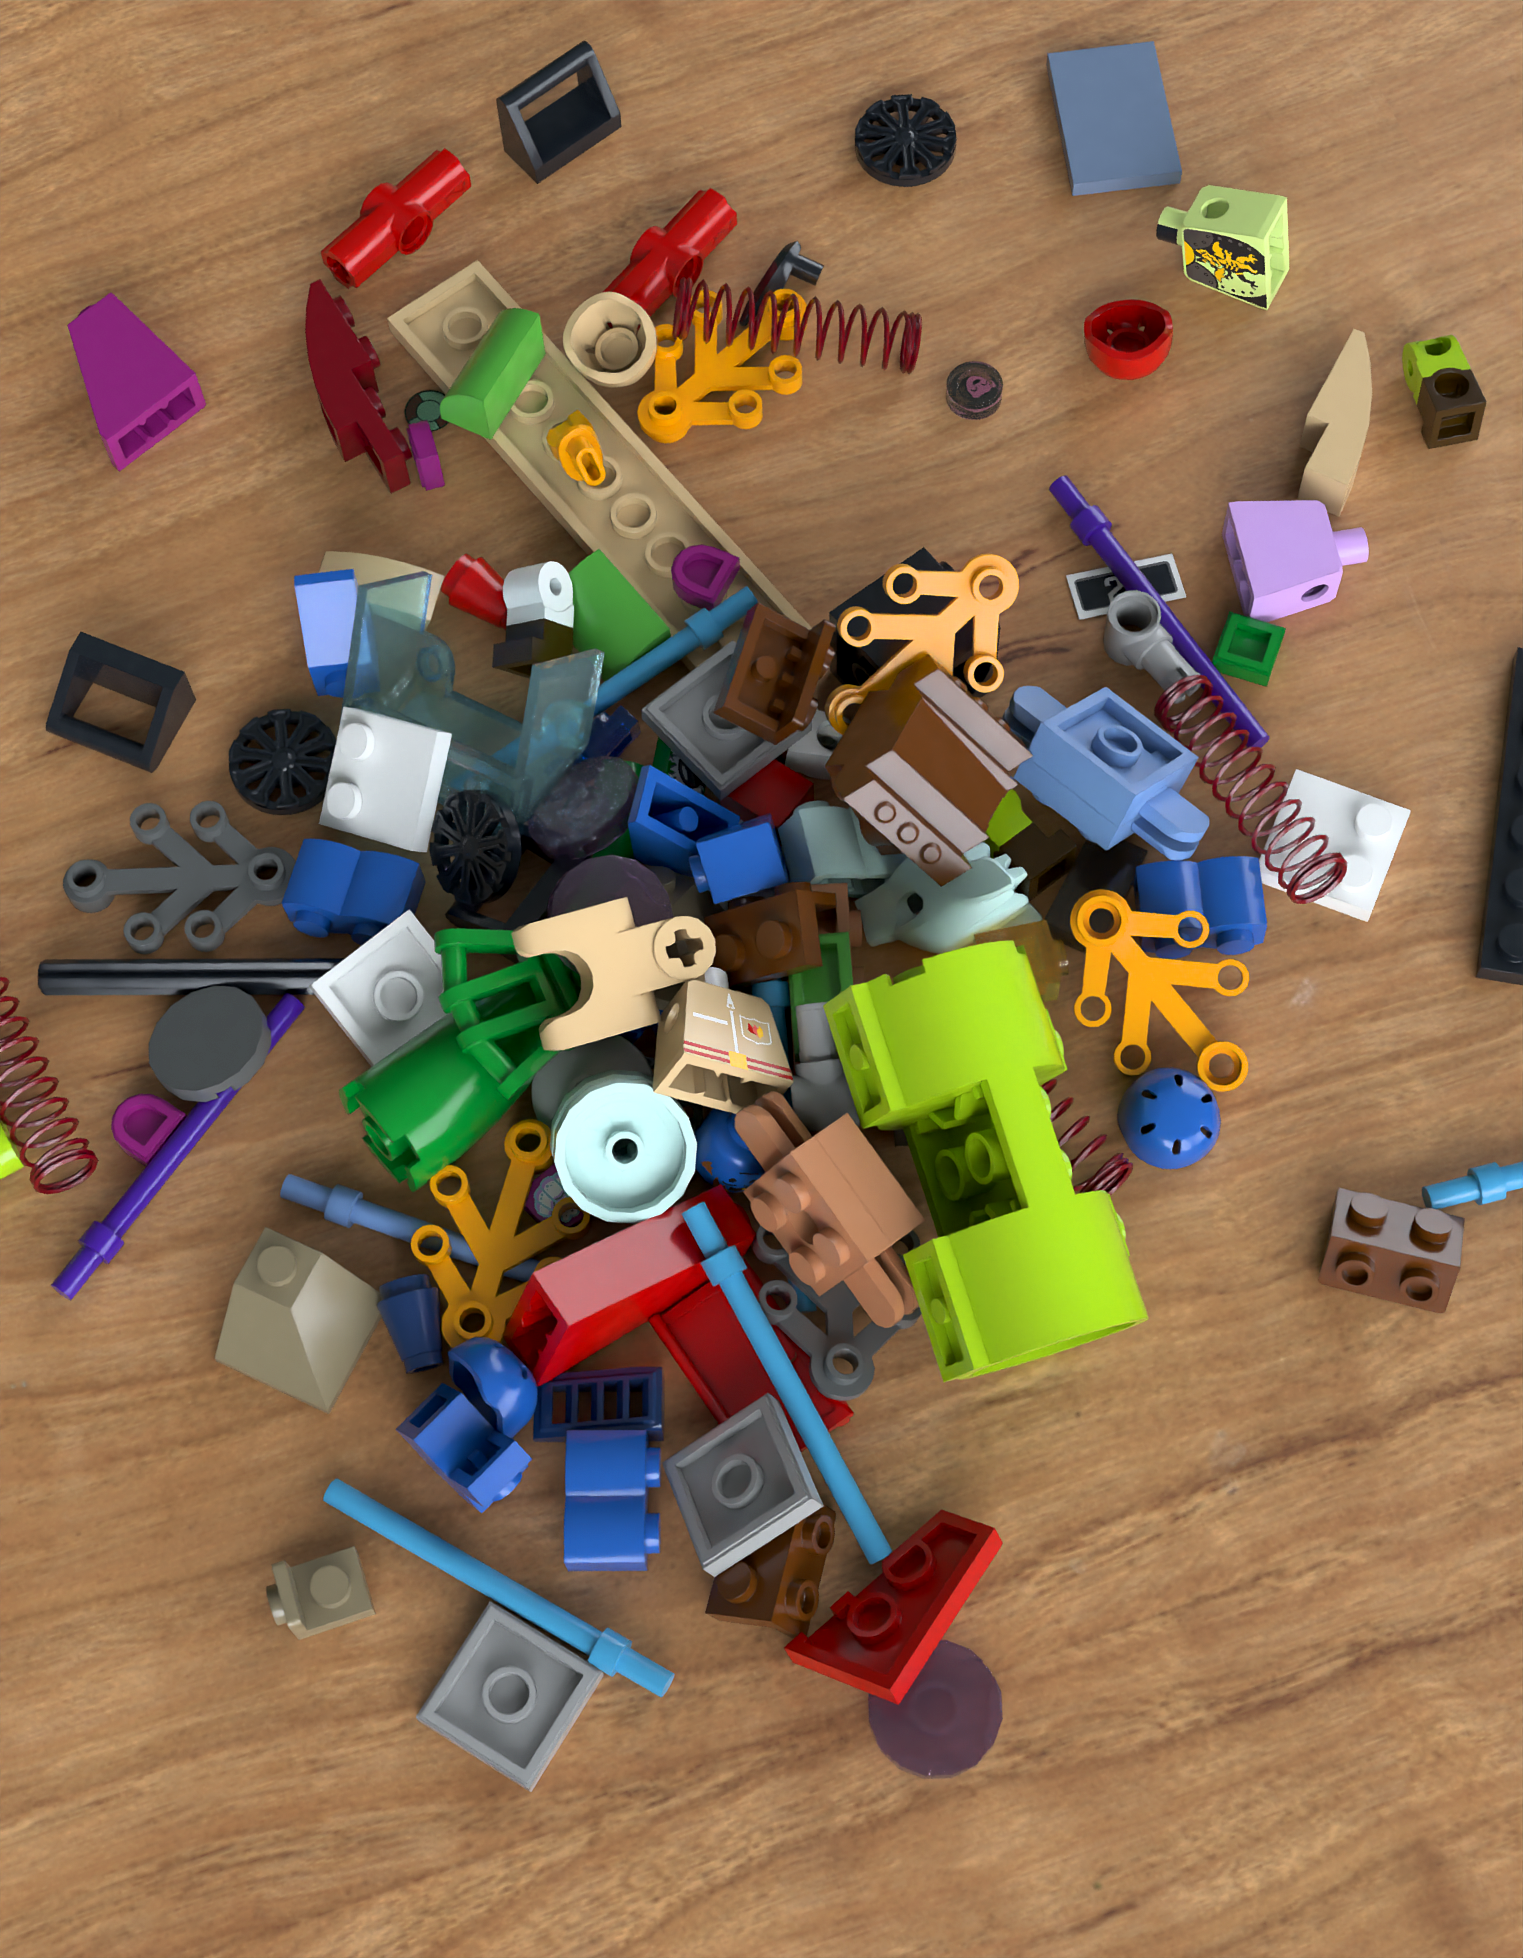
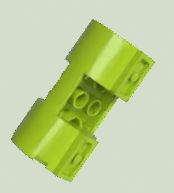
(961, 1069)

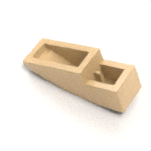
(1338, 427)

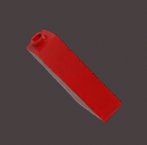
(616, 1286)

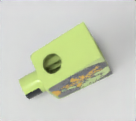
(1232, 242)

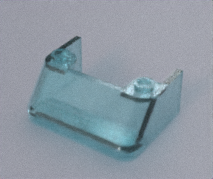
(410, 677)

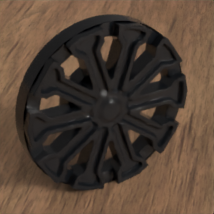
(905, 140)
(282, 762)
(475, 846)

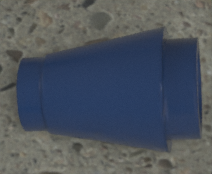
(413, 1321)

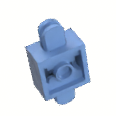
(1107, 770)

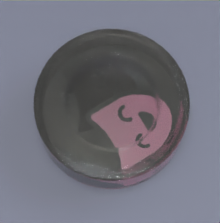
(974, 390)

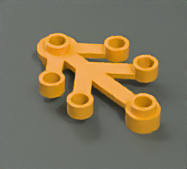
(717, 373)
(932, 632)
(1151, 981)
(496, 1248)

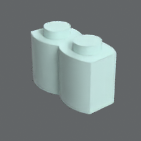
(827, 847)

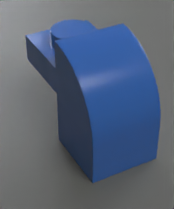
(464, 1448)

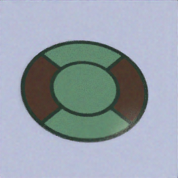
(426, 406)

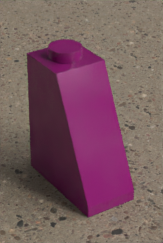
(131, 379)

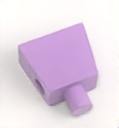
(1287, 555)

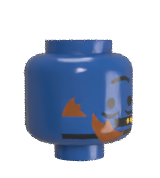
(723, 1154)

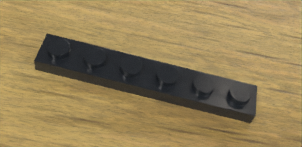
(1502, 922)

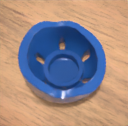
(1174, 1116)
(494, 1383)

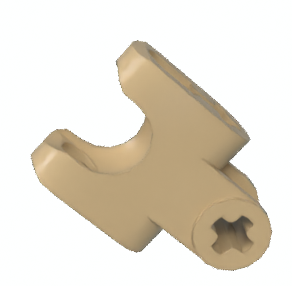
(616, 967)

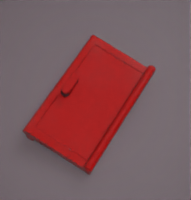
(722, 1362)

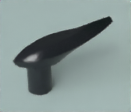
(785, 264)

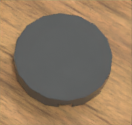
(209, 1043)

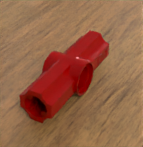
(396, 218)
(675, 251)

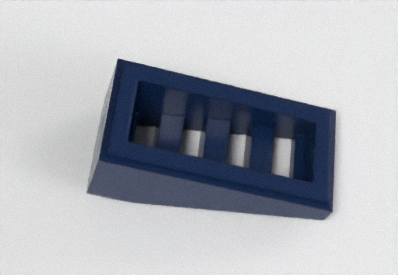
(620, 1380)

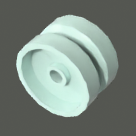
(656, 1163)

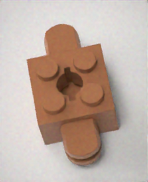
(831, 1206)

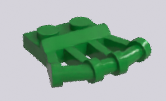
(551, 981)

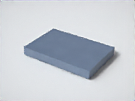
(1113, 118)

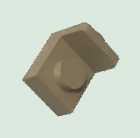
(320, 1593)

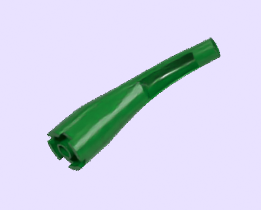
(433, 1100)

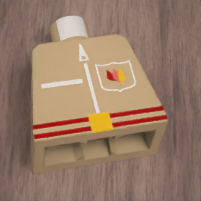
(718, 1046)

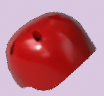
(1128, 350)

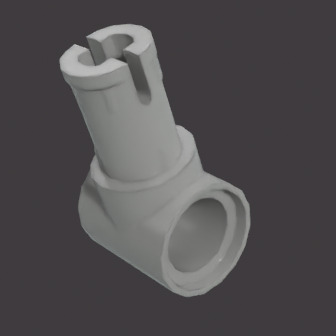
(1146, 648)
(820, 1085)

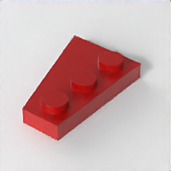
(900, 1617)

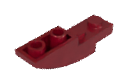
(349, 389)

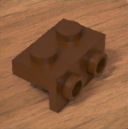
(775, 674)
(769, 936)
(1392, 1250)
(779, 1580)

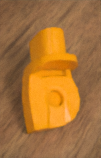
(578, 449)

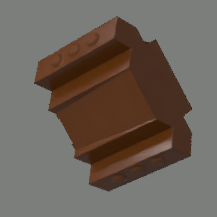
(925, 768)

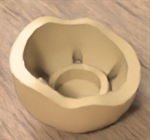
(619, 353)

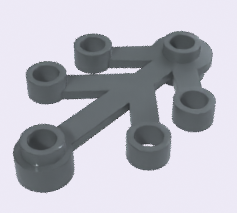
(189, 881)
(839, 1338)

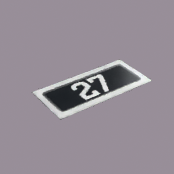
(1096, 588)

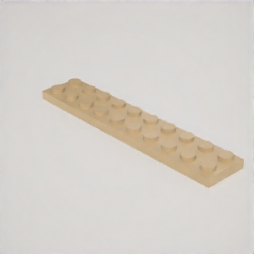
(637, 512)

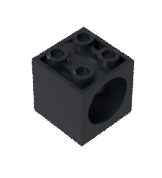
(858, 664)

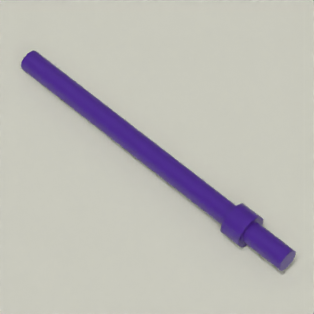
(1094, 529)
(104, 1239)

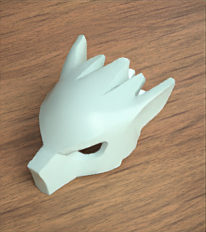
(949, 914)

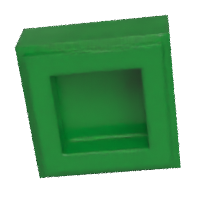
(1248, 648)

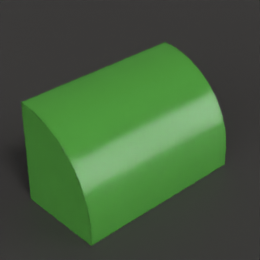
(495, 373)
(612, 615)

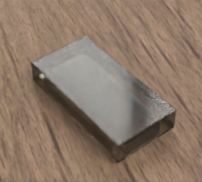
(1092, 871)

